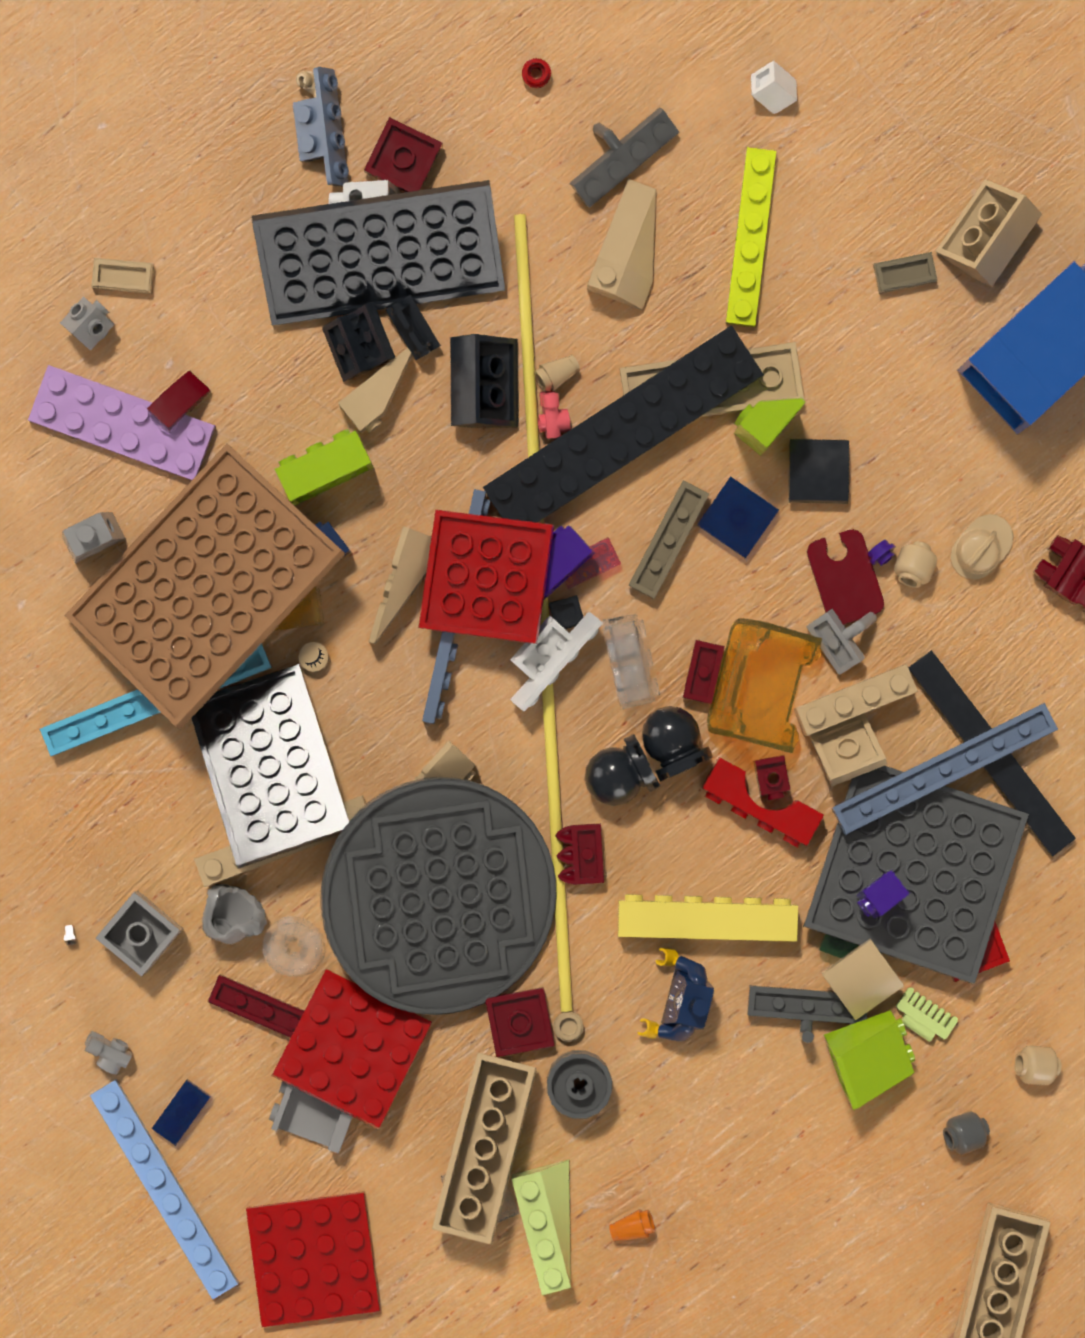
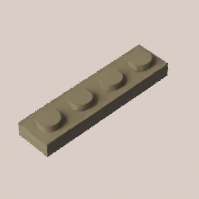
(668, 539)

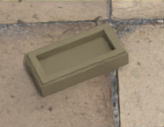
(905, 272)

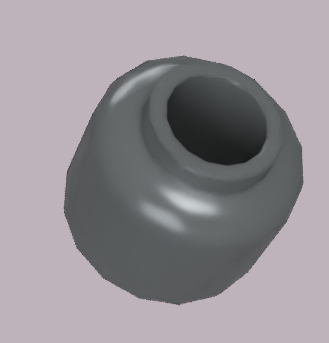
(966, 1133)

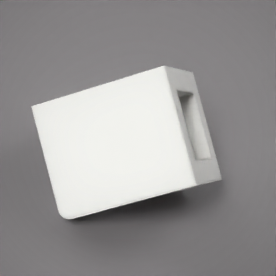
(773, 87)

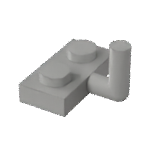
(838, 640)

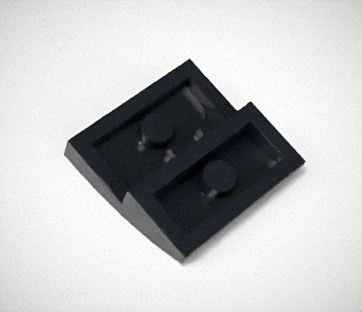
(358, 342)
(818, 471)

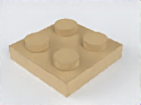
(848, 749)

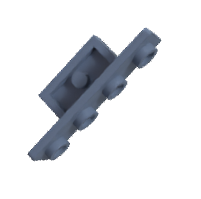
(321, 129)

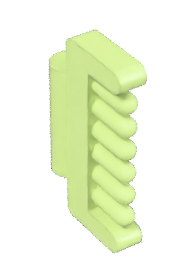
(919, 1021)

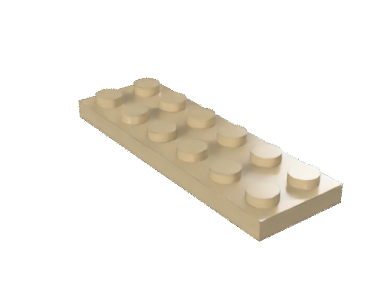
(779, 381)

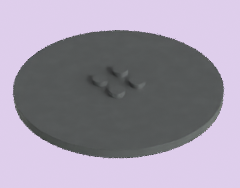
(438, 895)

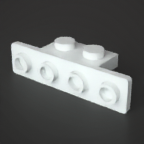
(550, 655)

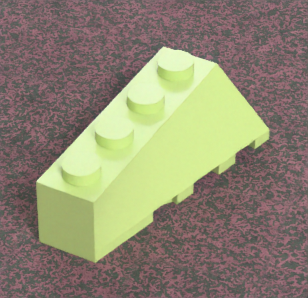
(545, 1213)

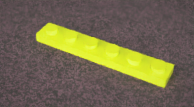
(750, 237)

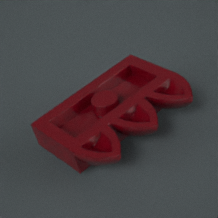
(583, 854)

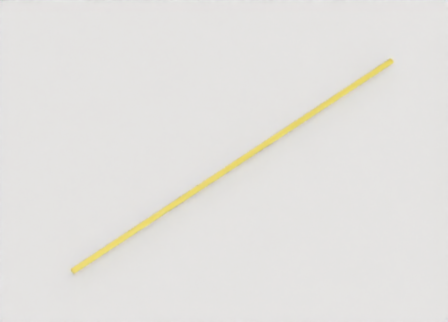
(548, 692)

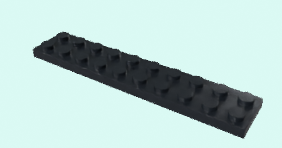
(625, 429)

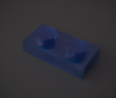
(181, 1112)

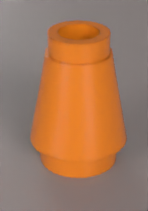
(634, 1226)

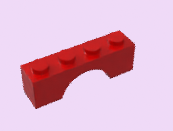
(728, 784)

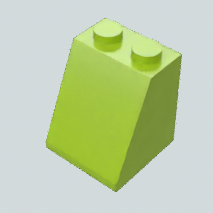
(870, 1057)

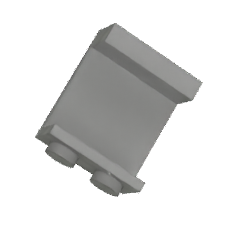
(310, 1118)

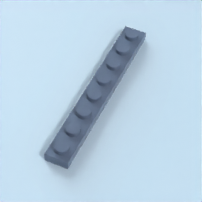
(447, 649)
(944, 769)

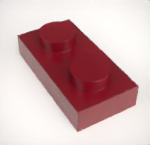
(703, 671)

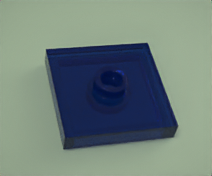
(737, 517)

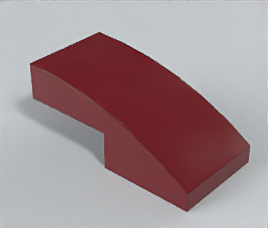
(178, 400)

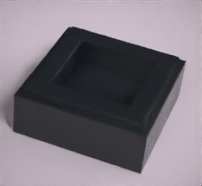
(567, 611)

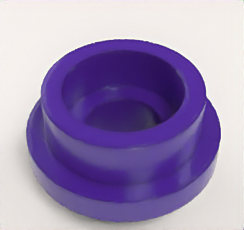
(881, 553)

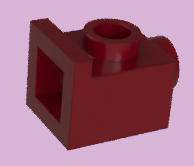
(763, 768)

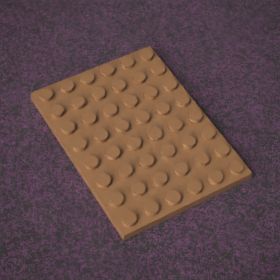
(204, 586)

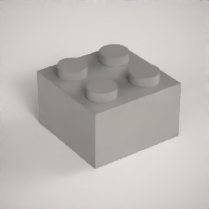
(139, 933)

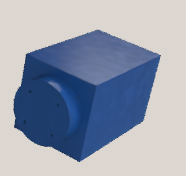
(1034, 354)

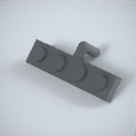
(623, 156)
(799, 1004)

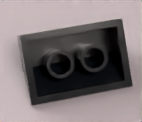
(484, 381)

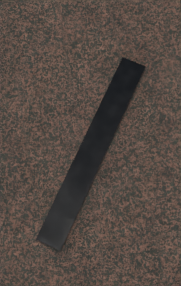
(1005, 771)

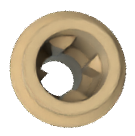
(555, 373)

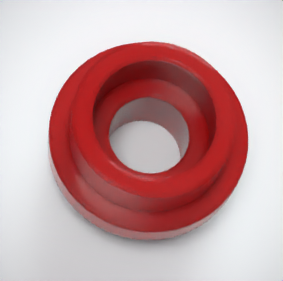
(536, 63)

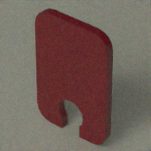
(846, 584)

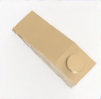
(372, 398)

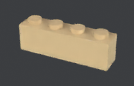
(855, 700)

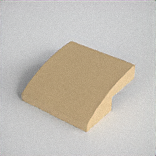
(862, 979)

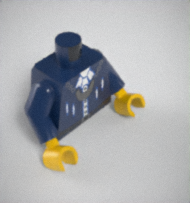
(686, 1002)

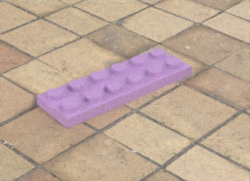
(119, 423)

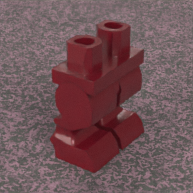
(1068, 576)

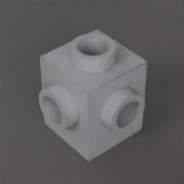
(88, 322)

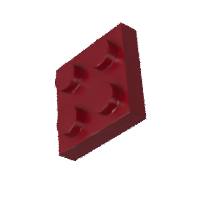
(403, 156)
(519, 1022)

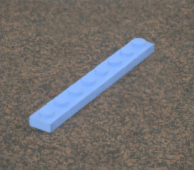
(164, 1189)

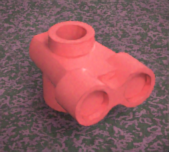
(553, 420)

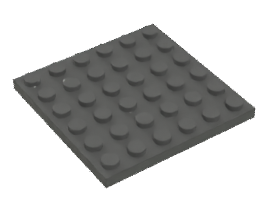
(948, 855)

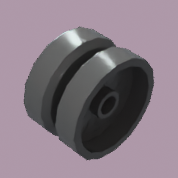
(584, 1101)

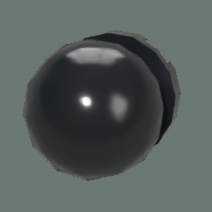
(673, 740)
(618, 773)

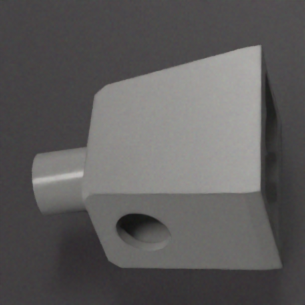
(92, 535)

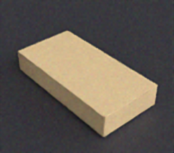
(122, 275)

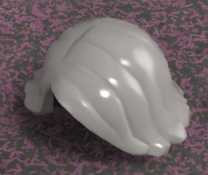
(232, 914)

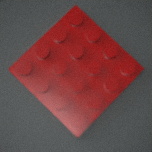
(486, 576)
(351, 1049)
(313, 1259)

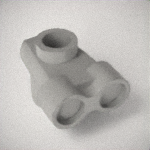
(111, 1053)

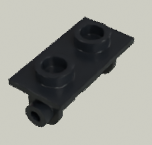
(413, 327)

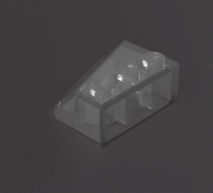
(629, 661)

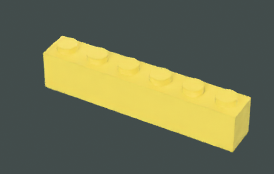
(707, 919)

